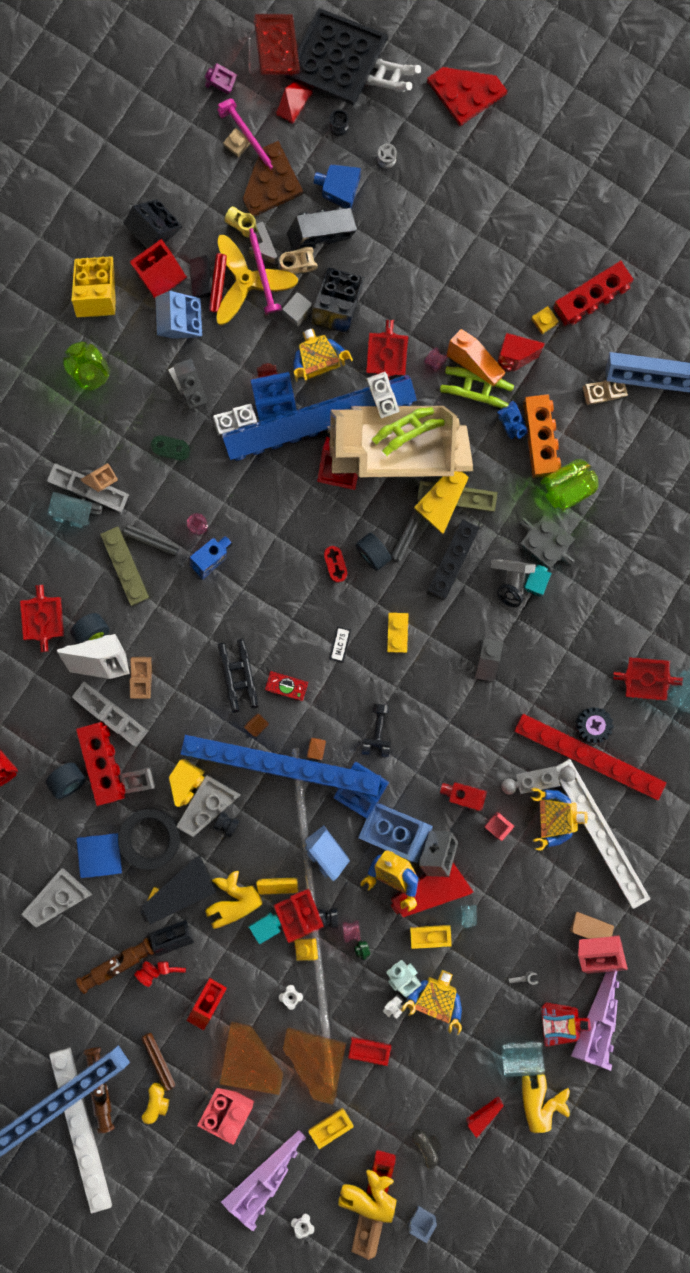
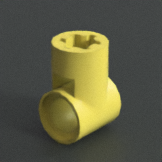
(238, 219)

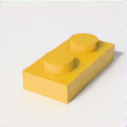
(397, 632)
(430, 936)
(330, 1128)

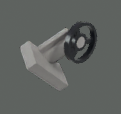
(514, 580)

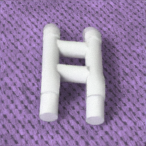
(393, 83)

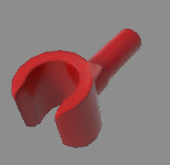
(163, 968)

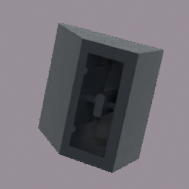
(151, 223)

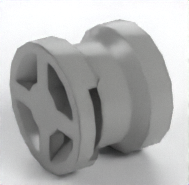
(384, 152)

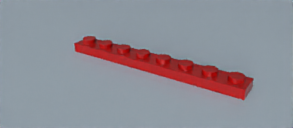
(590, 757)

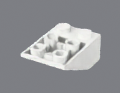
(96, 657)

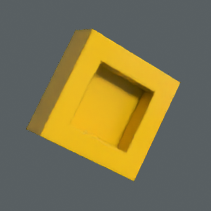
(544, 320)
(306, 949)

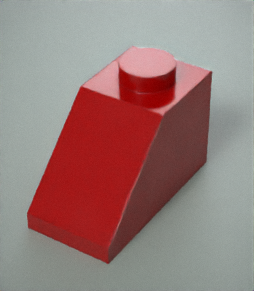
(206, 1004)

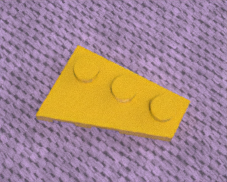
(441, 500)

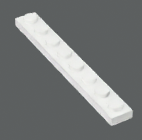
(605, 840)
(82, 1136)

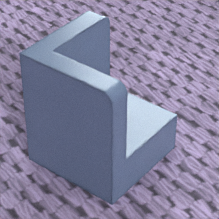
(422, 1224)

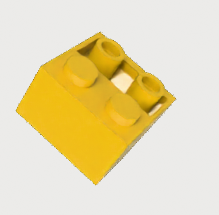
(183, 781)

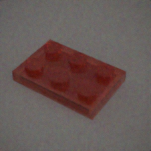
(276, 44)

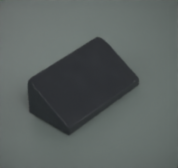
(200, 276)
(171, 938)

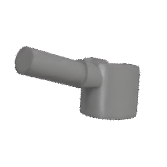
(526, 978)

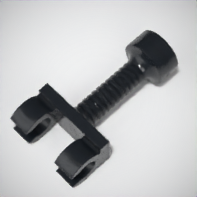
(380, 711)

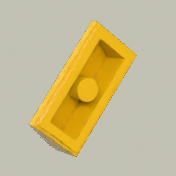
(277, 885)

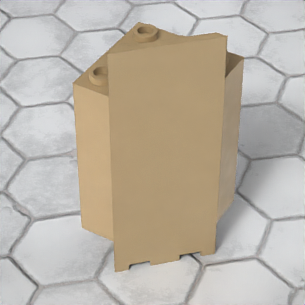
(428, 454)

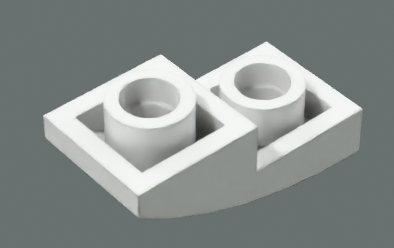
(383, 395)
(234, 419)

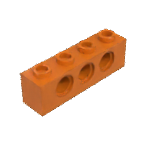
(532, 406)

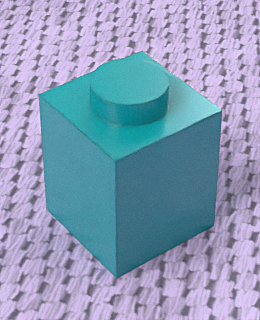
(537, 581)
(265, 927)

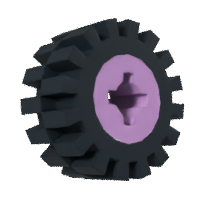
(588, 722)

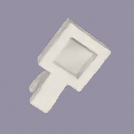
(394, 1007)

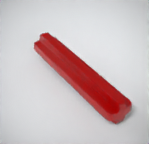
(218, 281)

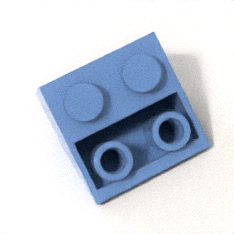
(178, 315)
(328, 853)

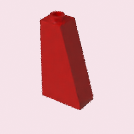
(434, 892)

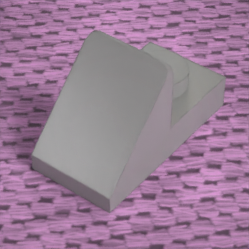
(266, 248)
(138, 780)

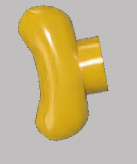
(156, 1105)

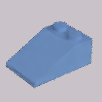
(396, 832)

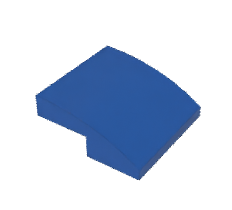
(273, 395)
(359, 802)
(99, 855)

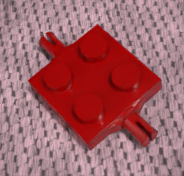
(387, 352)
(42, 618)
(648, 678)

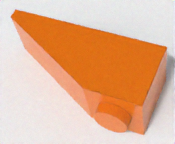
(474, 357)

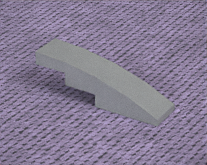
(71, 482)
(110, 714)

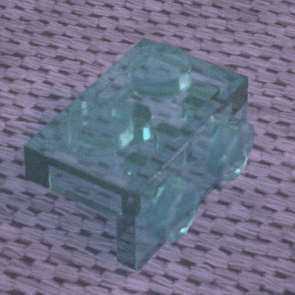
(69, 508)
(681, 696)
(522, 1059)

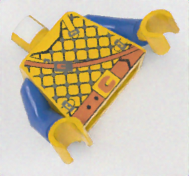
(318, 356)
(557, 817)
(396, 873)
(437, 1000)

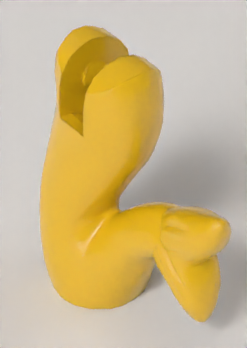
(233, 910)
(540, 1119)
(358, 1201)

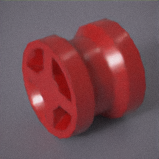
(147, 974)

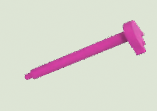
(228, 107)
(271, 308)

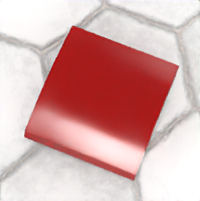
(298, 916)

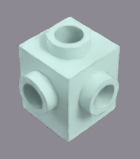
(403, 978)

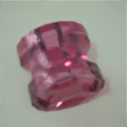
(435, 359)
(197, 528)
(351, 931)

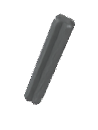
(406, 536)
(151, 540)

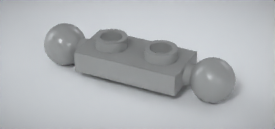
(541, 779)

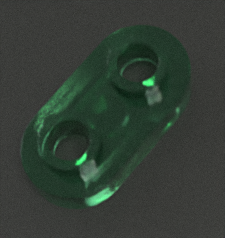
(170, 447)

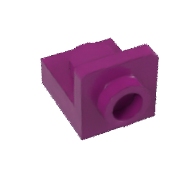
(220, 78)

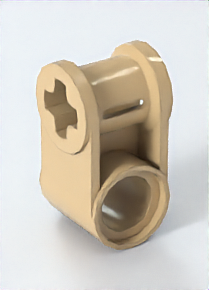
(299, 261)

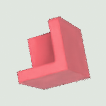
(499, 826)

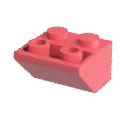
(601, 955)
(226, 1114)

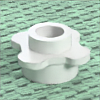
(290, 1003)
(302, 1232)

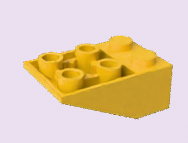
(94, 287)

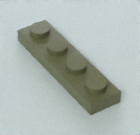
(469, 499)
(125, 566)

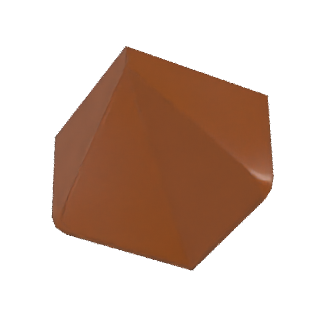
(316, 748)

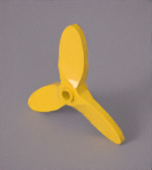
(232, 302)

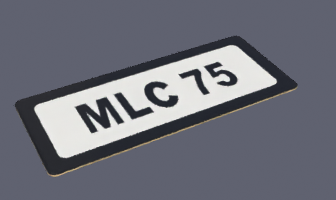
(340, 644)

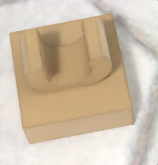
(236, 142)

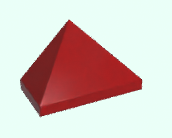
(293, 101)

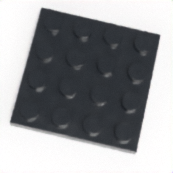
(337, 56)

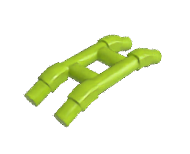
(465, 392)
(404, 437)

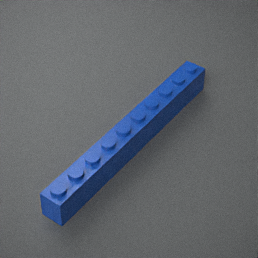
(305, 421)
(281, 765)

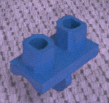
(512, 421)

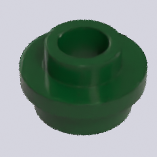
(362, 950)

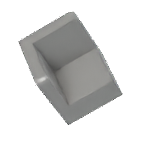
(297, 309)

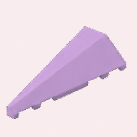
(595, 1044)
(252, 1194)

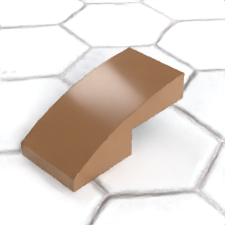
(141, 677)

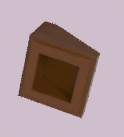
(256, 725)

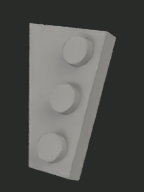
(206, 804)
(55, 898)

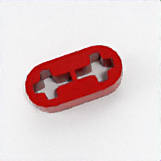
(331, 566)

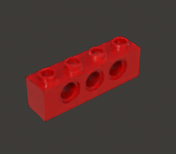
(615, 274)
(92, 756)

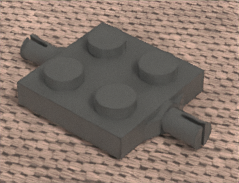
(547, 542)

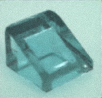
(469, 915)

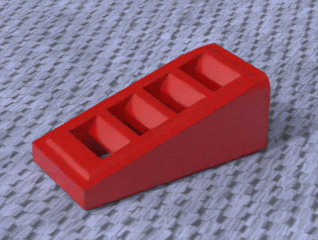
(480, 1119)
(382, 1161)

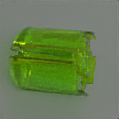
(86, 365)
(570, 484)

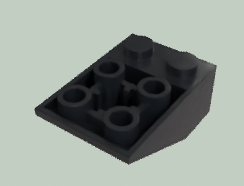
(337, 300)

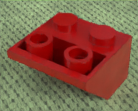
(158, 269)

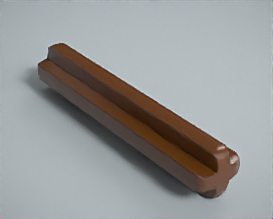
(158, 1061)

